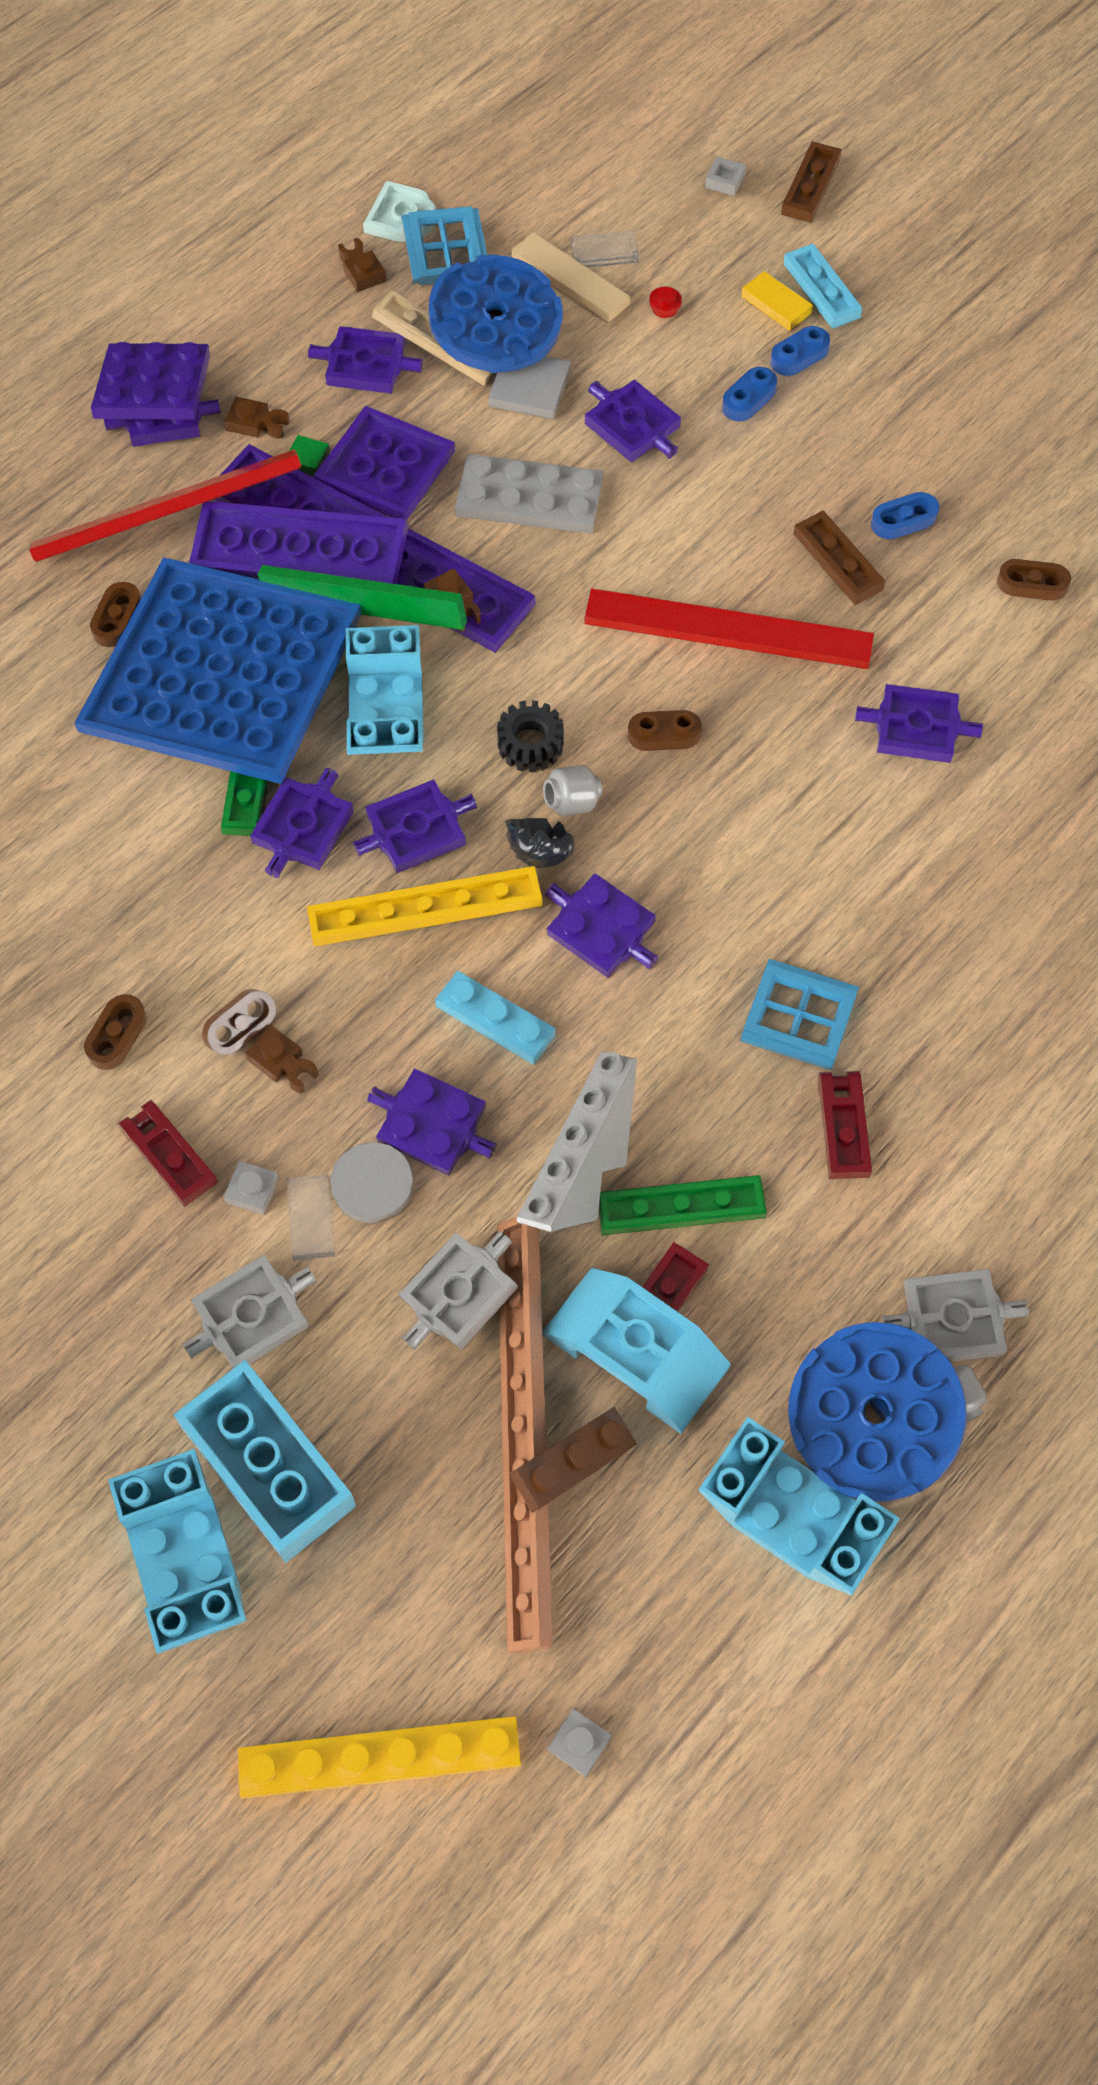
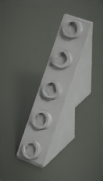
(588, 1144)

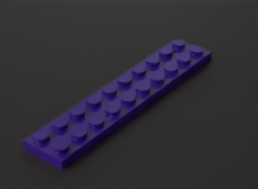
(499, 601)

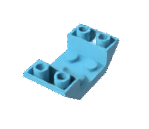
(384, 690)
(640, 1344)
(794, 1511)
(178, 1550)

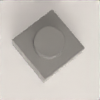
(725, 176)
(251, 1187)
(579, 1743)

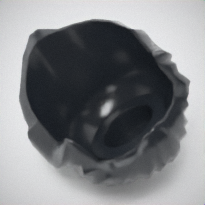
(538, 842)

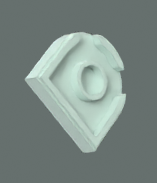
(393, 202)

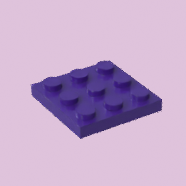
(151, 381)
(385, 463)

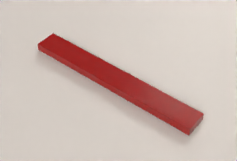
(164, 505)
(729, 628)

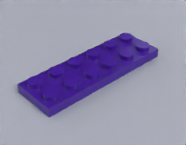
(330, 543)

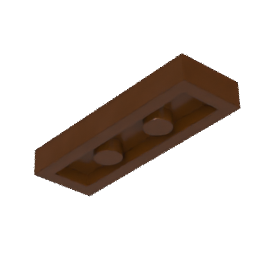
(811, 182)
(839, 557)
(572, 1459)

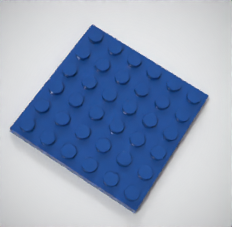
(219, 670)

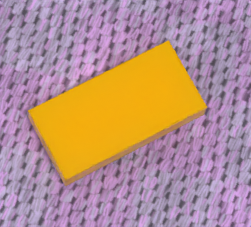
(777, 300)

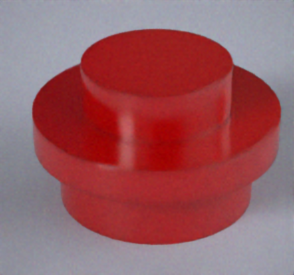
(665, 301)

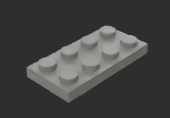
(529, 493)

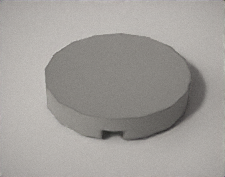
(371, 1182)

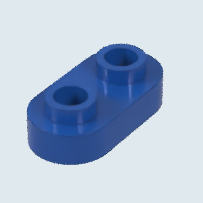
(800, 350)
(749, 394)
(900, 515)

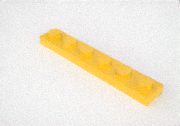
(424, 906)
(378, 1757)

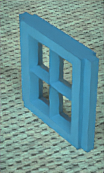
(417, 248)
(789, 1044)

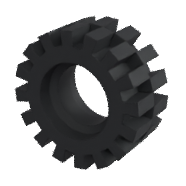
(530, 753)

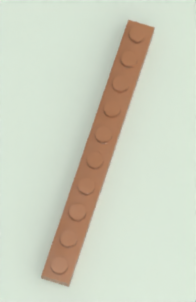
(523, 1439)

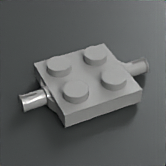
(458, 1291)
(249, 1312)
(958, 1314)

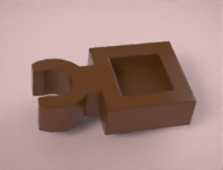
(360, 267)
(253, 416)
(452, 582)
(279, 1056)

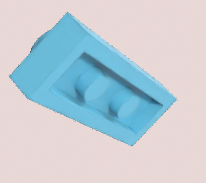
(822, 286)
(495, 1017)

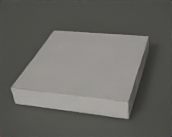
(531, 389)

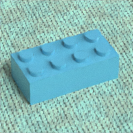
(265, 1461)

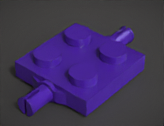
(365, 359)
(632, 420)
(163, 430)
(918, 723)
(302, 823)
(415, 825)
(601, 925)
(432, 1121)

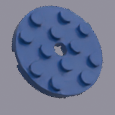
(509, 341)
(916, 1438)

